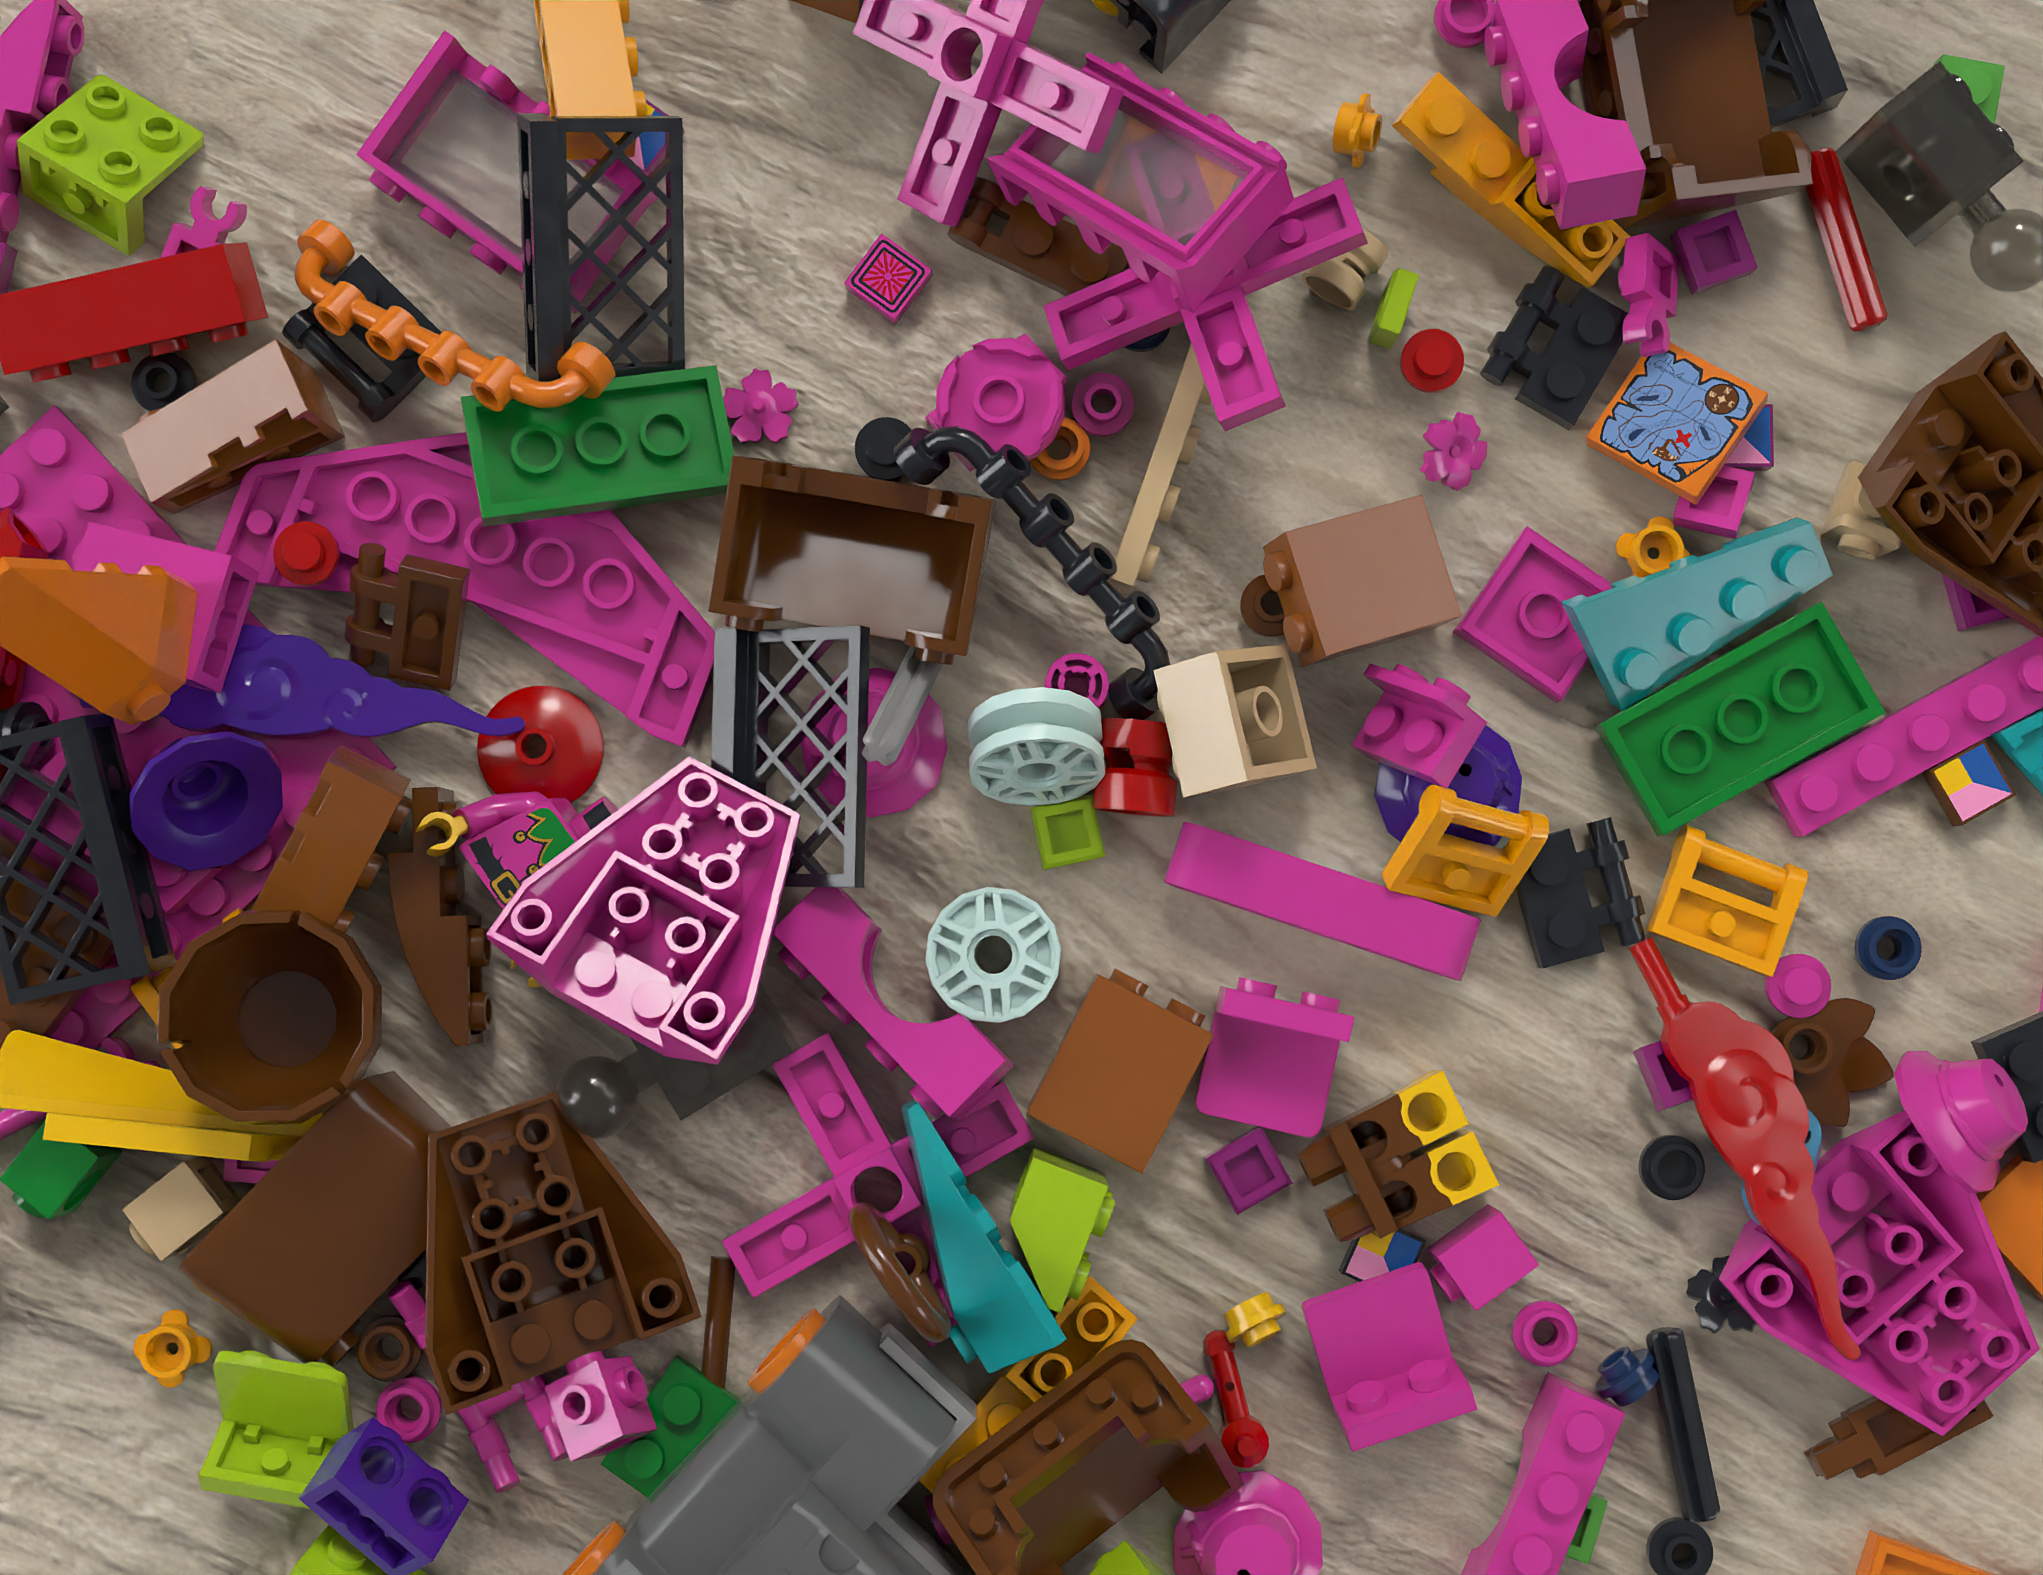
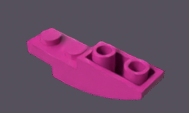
(33, 82)

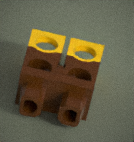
(1376, 1160)

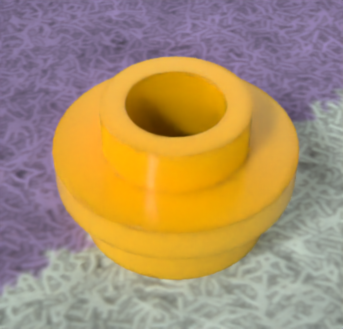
(1254, 1320)

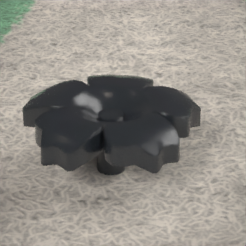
(1716, 1301)

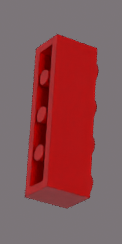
(130, 308)

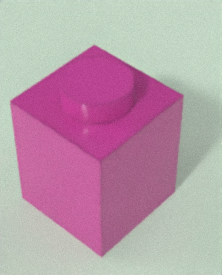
(1480, 1258)

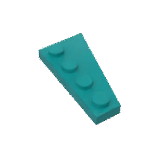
(1672, 619)

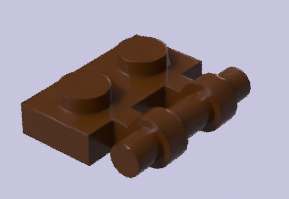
(426, 619)

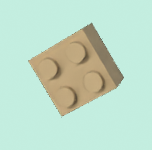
(1234, 719)

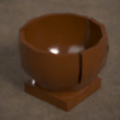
(270, 1017)

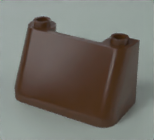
(1693, 103)
(851, 554)
(326, 1224)
(1082, 1465)

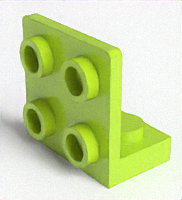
(102, 157)

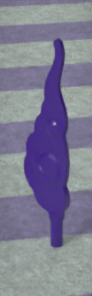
(297, 689)

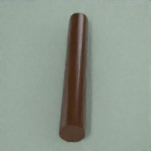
(718, 1320)

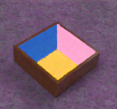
(1969, 783)

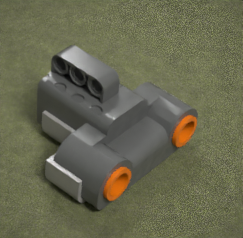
(804, 1466)

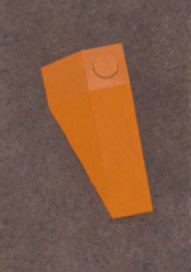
(100, 631)

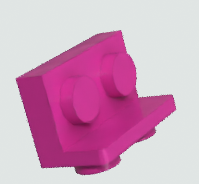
(1418, 725)

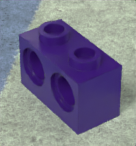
(378, 1508)

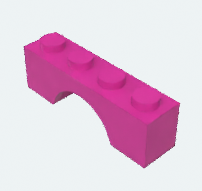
(1582, 161)
(945, 1058)
(1558, 1469)

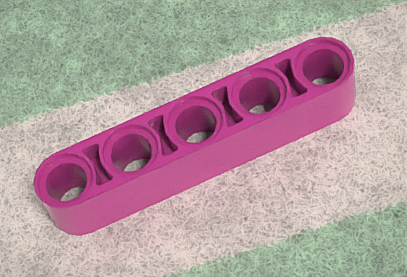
(1322, 901)

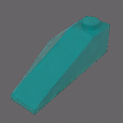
(984, 1287)

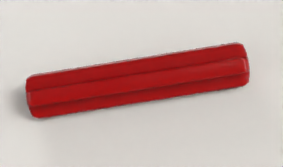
(1844, 242)

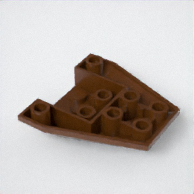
(1967, 478)
(536, 1254)

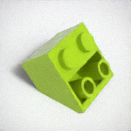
(1053, 1218)

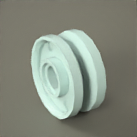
(1036, 746)
(954, 947)

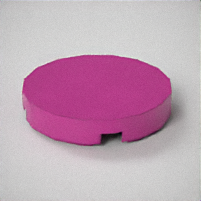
(1003, 395)

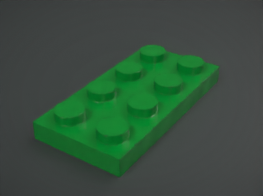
(629, 447)
(1739, 719)

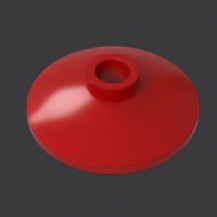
(572, 745)

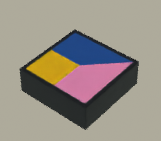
(1375, 1256)

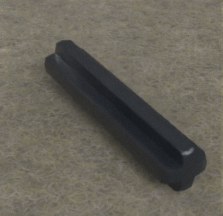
(1683, 1425)

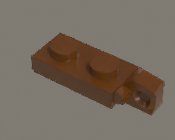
(1880, 1438)

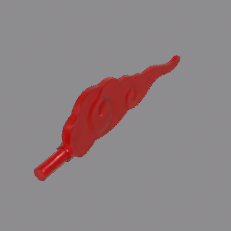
(1755, 1121)

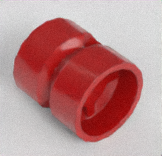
(1136, 769)

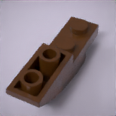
(440, 947)

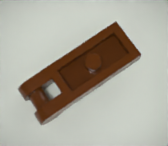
(1032, 246)

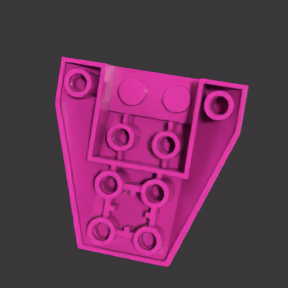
(661, 912)
(1913, 1274)

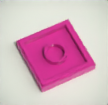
(1522, 617)

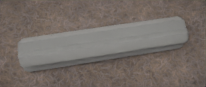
(899, 709)

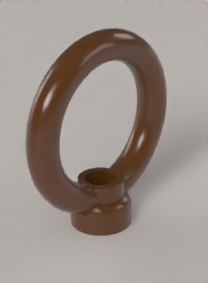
(911, 1293)

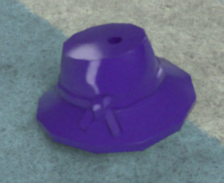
(1491, 781)
(206, 800)

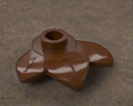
(1836, 1057)

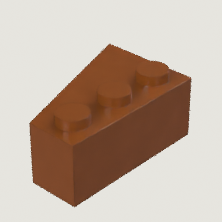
(337, 839)

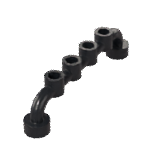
(925, 457)

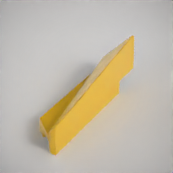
(125, 1104)

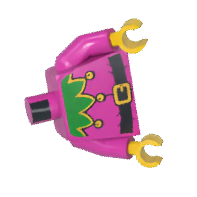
(514, 837)

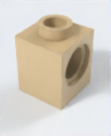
(180, 1208)

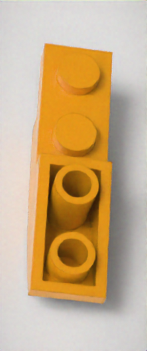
(1500, 183)
(1089, 1326)

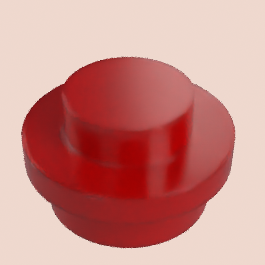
(1432, 360)
(306, 553)

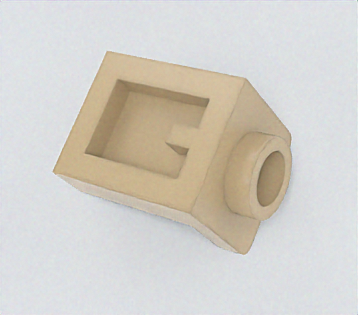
(1855, 520)

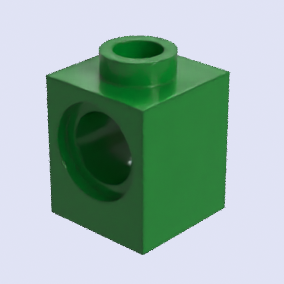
(56, 1175)

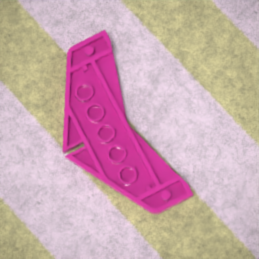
(560, 583)

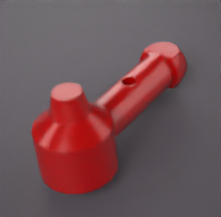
(1240, 1433)

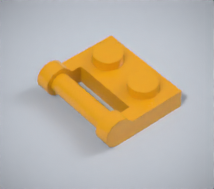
(1458, 869)
(1719, 920)

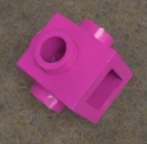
(599, 1405)

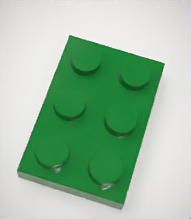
(684, 1412)

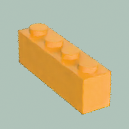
(588, 67)

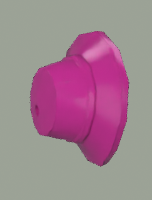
(890, 786)
(1963, 1113)
(1256, 1529)

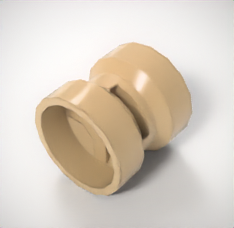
(1343, 277)

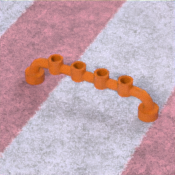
(442, 356)

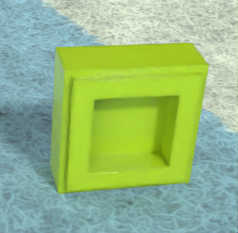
(1393, 308)
(1067, 832)

